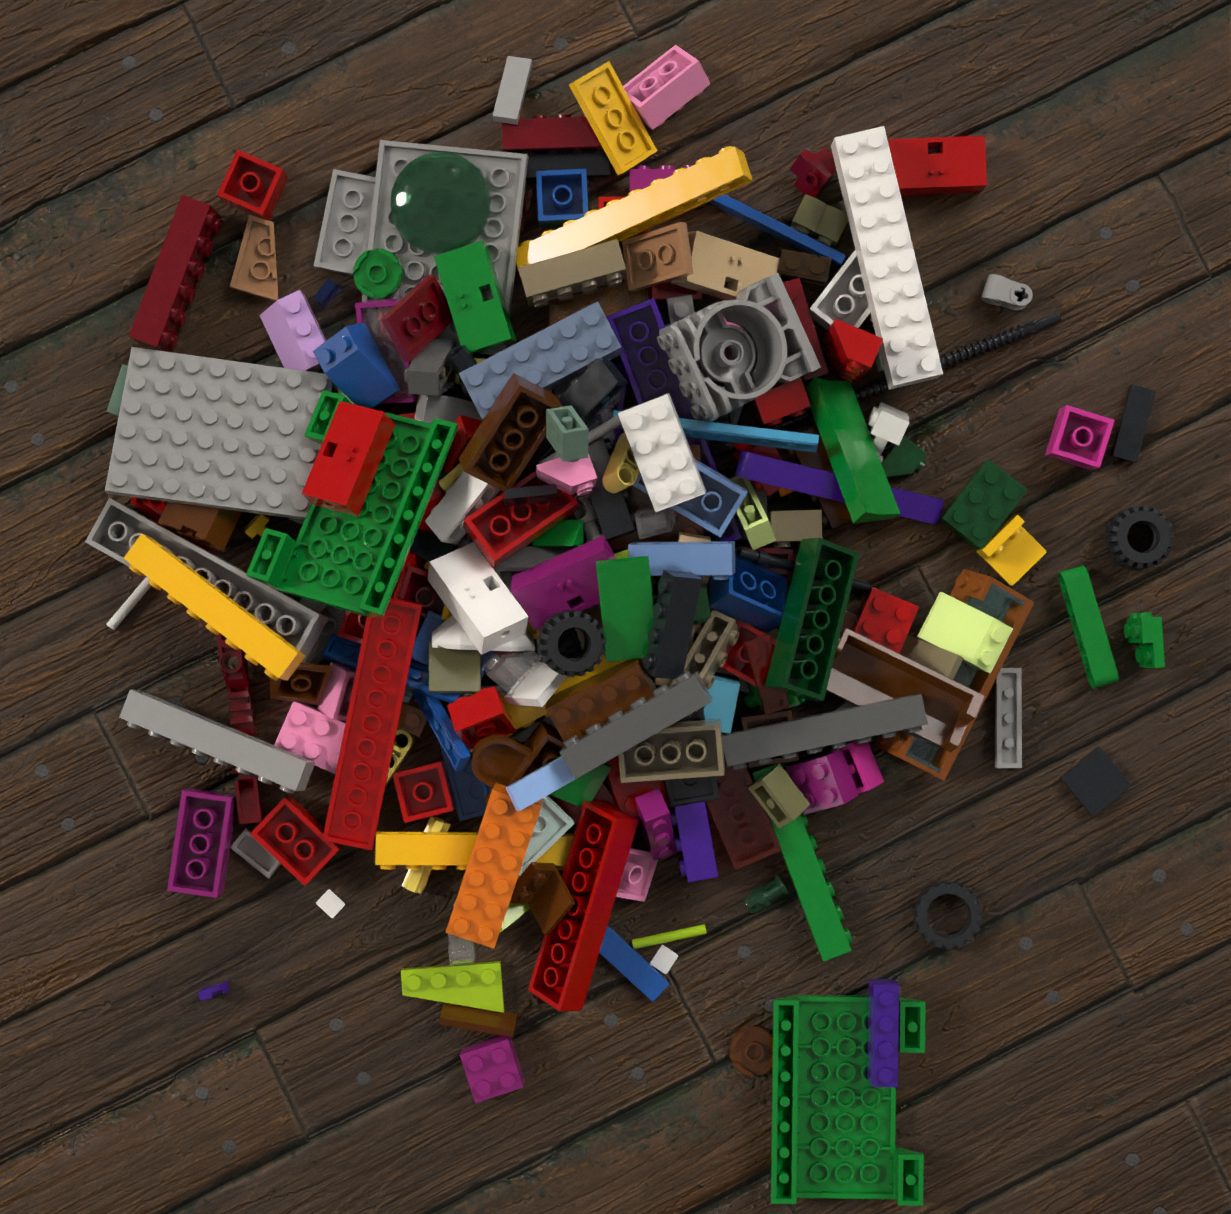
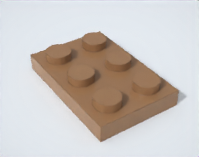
(657, 256)

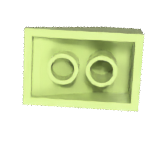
(965, 632)

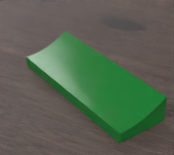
(851, 451)

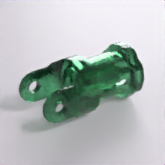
(763, 896)

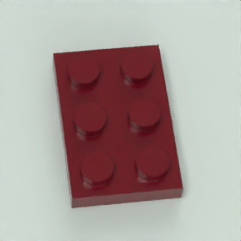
(418, 318)

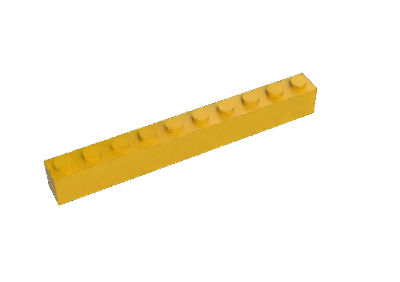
(643, 207)

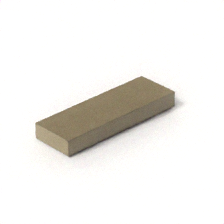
(931, 656)

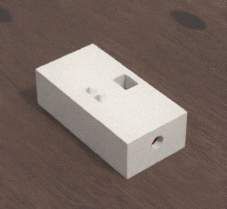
(477, 598)

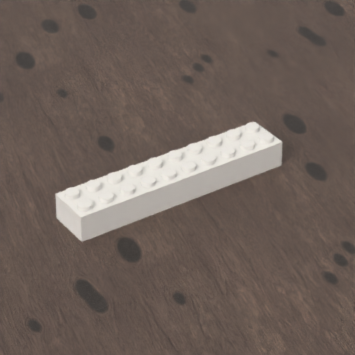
(886, 257)

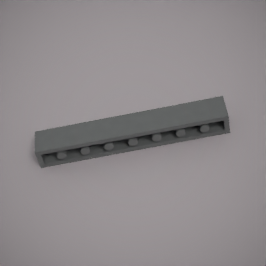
(823, 730)

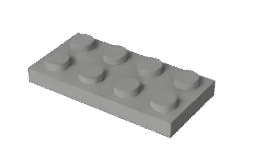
(345, 222)

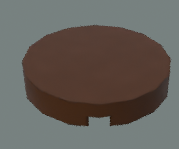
(752, 1050)

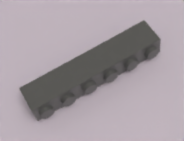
(636, 724)

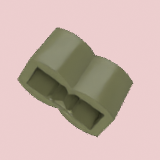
(820, 220)

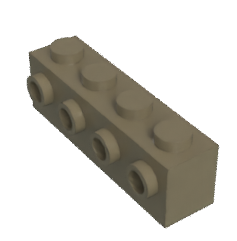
(711, 647)

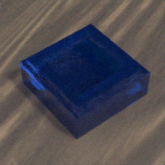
(327, 292)

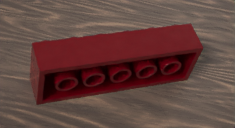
(176, 275)

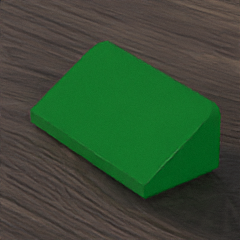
(563, 534)

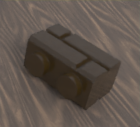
(805, 266)

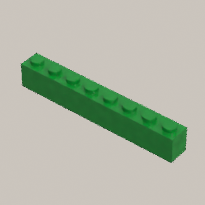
(808, 880)

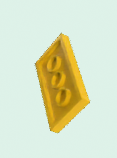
(613, 118)

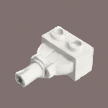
(887, 425)

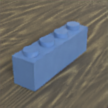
(699, 558)

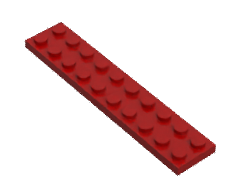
(372, 725)

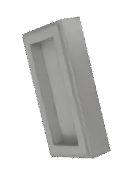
(255, 853)

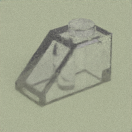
(653, 523)

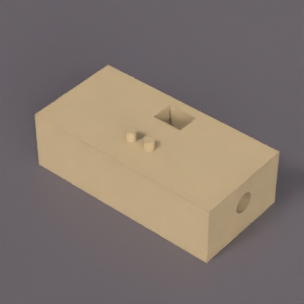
(724, 267)

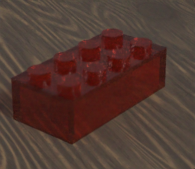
(741, 819)

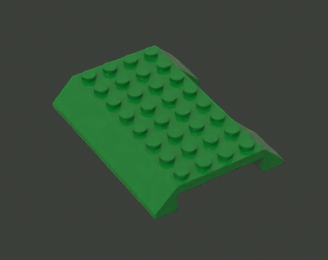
(353, 558)
(827, 1120)

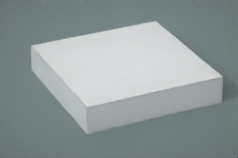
(536, 687)

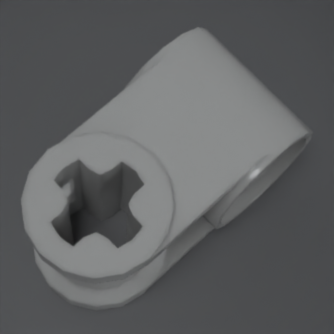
(1003, 292)

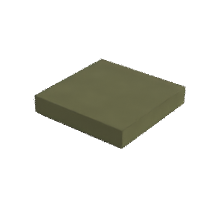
(453, 671)

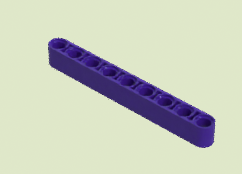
(824, 484)

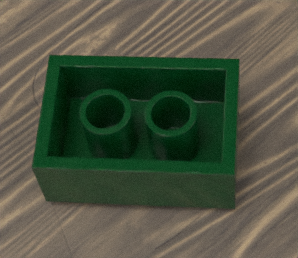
(982, 505)

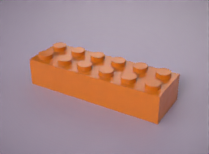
(493, 869)

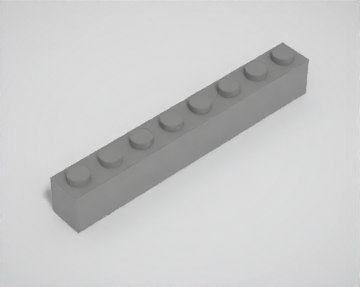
(217, 740)

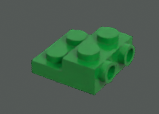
(1148, 633)

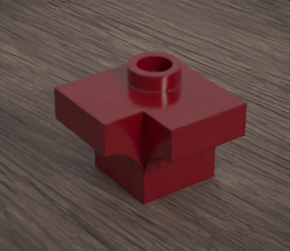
(813, 171)

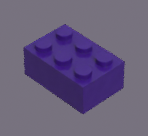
(694, 841)

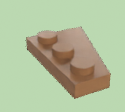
(256, 261)

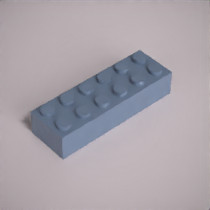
(546, 357)

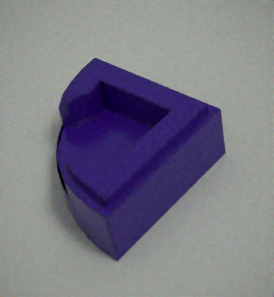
(209, 991)

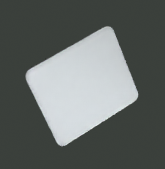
(330, 903)
(664, 959)

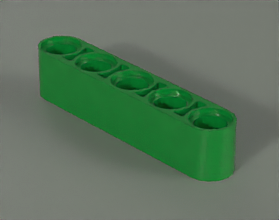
(1088, 627)

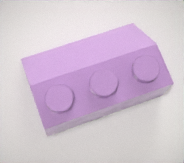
(294, 332)

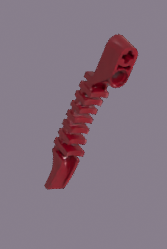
(239, 691)

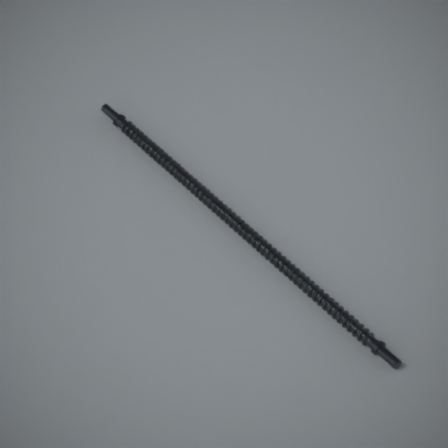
(1007, 337)

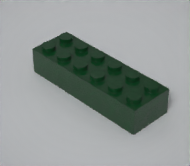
(812, 619)

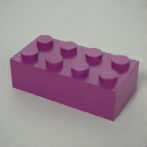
(202, 842)

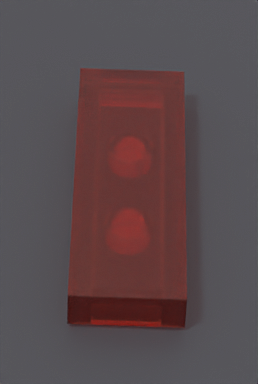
(760, 655)

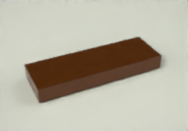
(478, 1019)

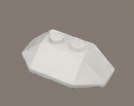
(452, 636)

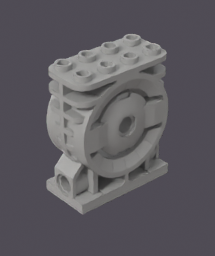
(777, 337)

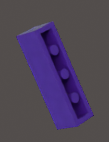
(883, 1032)

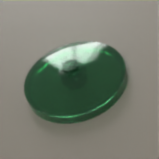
(440, 202)

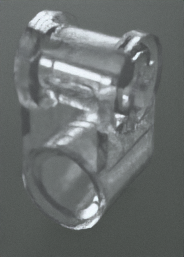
(460, 951)

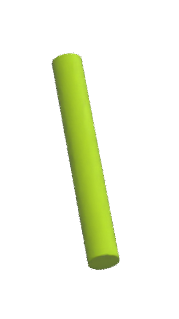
(669, 936)

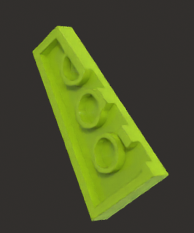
(465, 985)

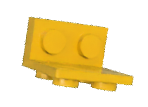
(1012, 550)

